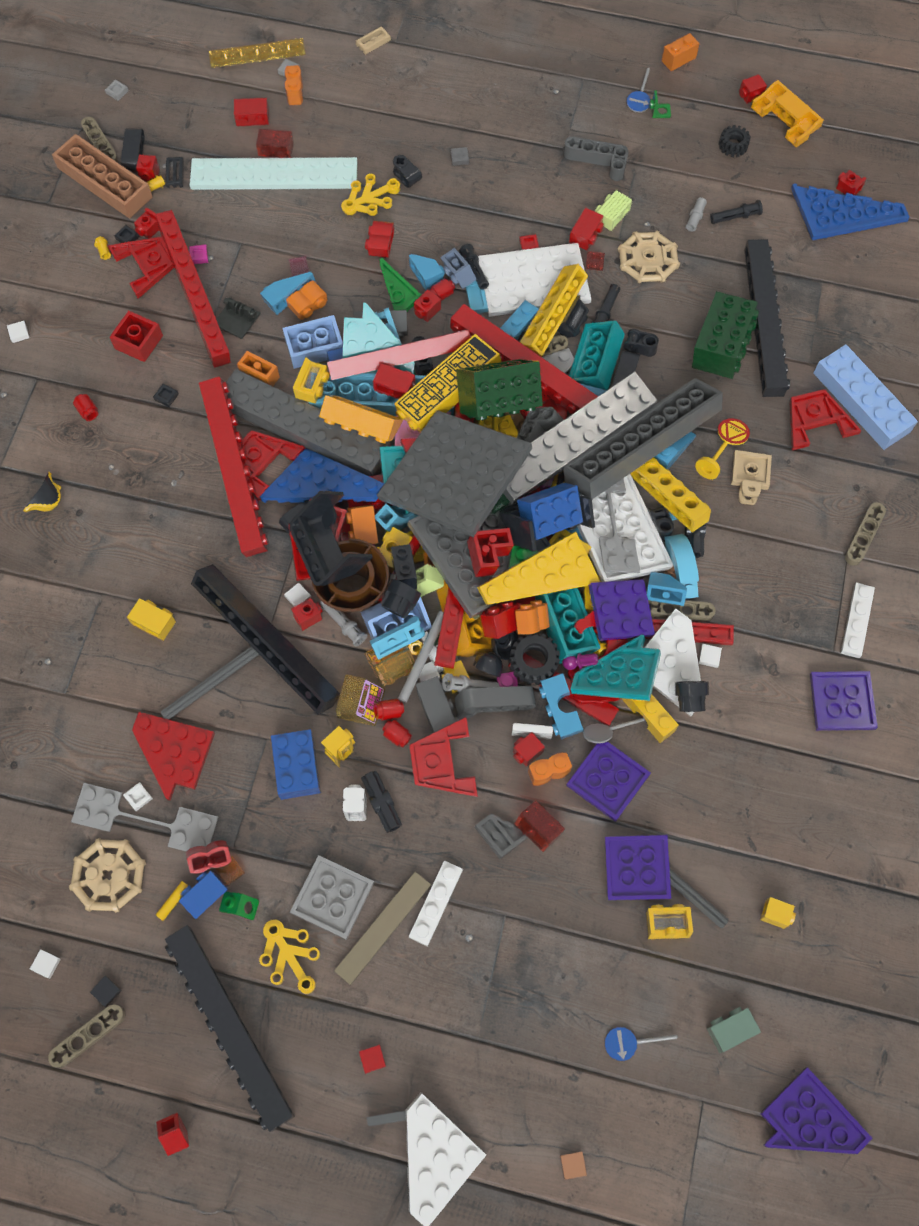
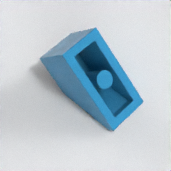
(426, 270)
(666, 589)

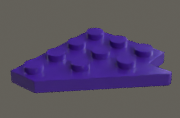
(812, 1119)

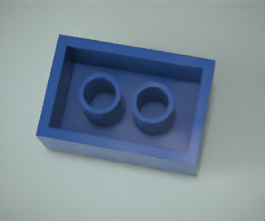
(552, 509)
(295, 764)

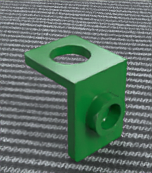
(653, 104)
(234, 904)

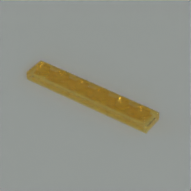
(257, 52)

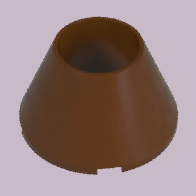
(375, 571)

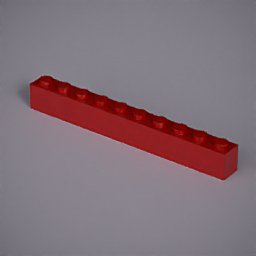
(193, 289)
(553, 381)
(233, 467)

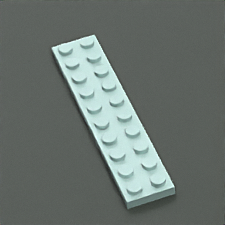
(273, 173)

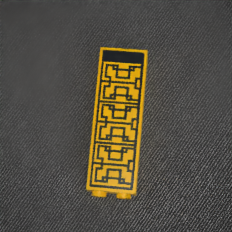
(440, 386)

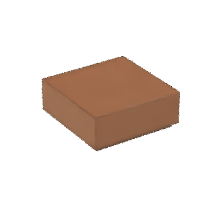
(573, 1165)

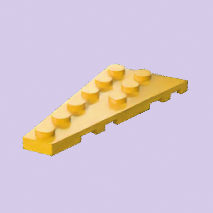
(551, 570)

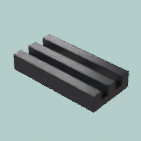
(175, 182)

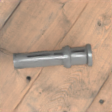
(348, 627)
(463, 682)

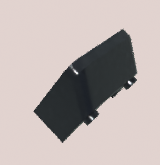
(522, 528)
(317, 543)

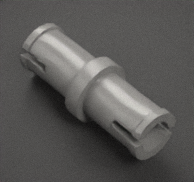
(696, 214)

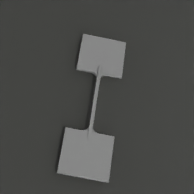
(617, 552)
(99, 807)

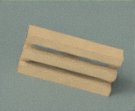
(374, 42)

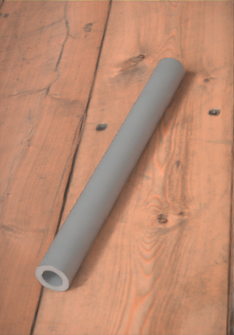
(421, 659)

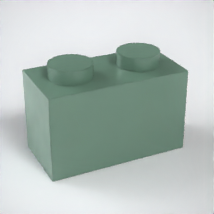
(733, 1030)

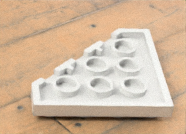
(677, 657)
(437, 1159)

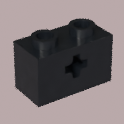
(404, 565)

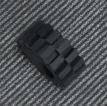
(736, 134)

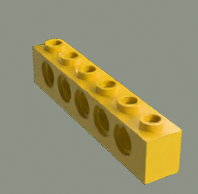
(554, 308)
(672, 494)

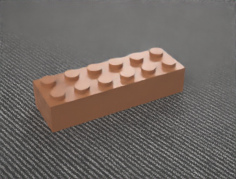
(102, 176)

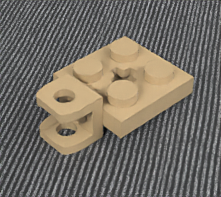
(749, 482)

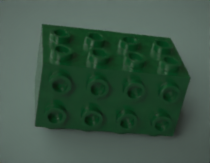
(725, 335)
(499, 388)

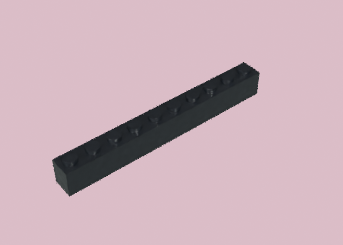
(767, 331)
(265, 639)
(229, 1028)

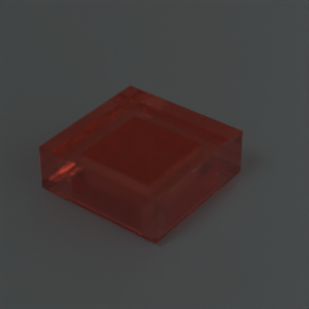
(595, 261)

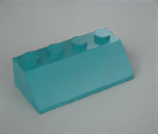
(597, 354)
(564, 610)

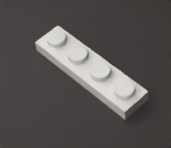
(857, 620)
(435, 903)

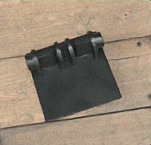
(236, 317)

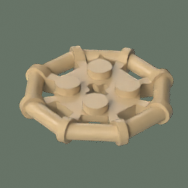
(647, 264)
(95, 874)

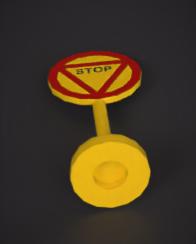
(731, 432)

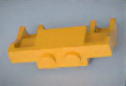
(790, 110)

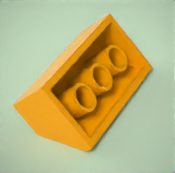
(360, 418)
(471, 635)

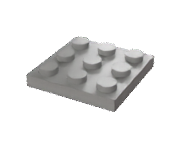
(332, 897)

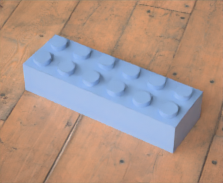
(865, 397)

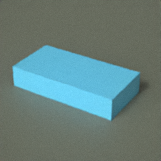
(476, 298)

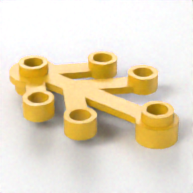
(352, 204)
(287, 953)

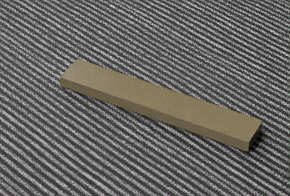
(382, 928)

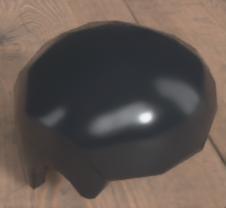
(503, 645)
(489, 663)

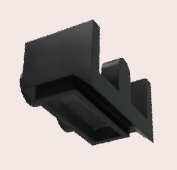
(574, 318)

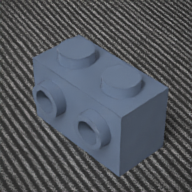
(458, 268)

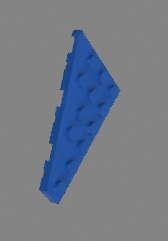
(837, 214)
(317, 473)

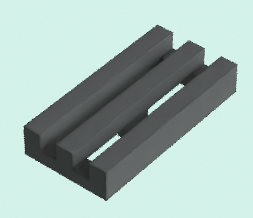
(386, 1118)

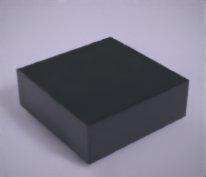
(126, 234)
(165, 395)
(105, 991)

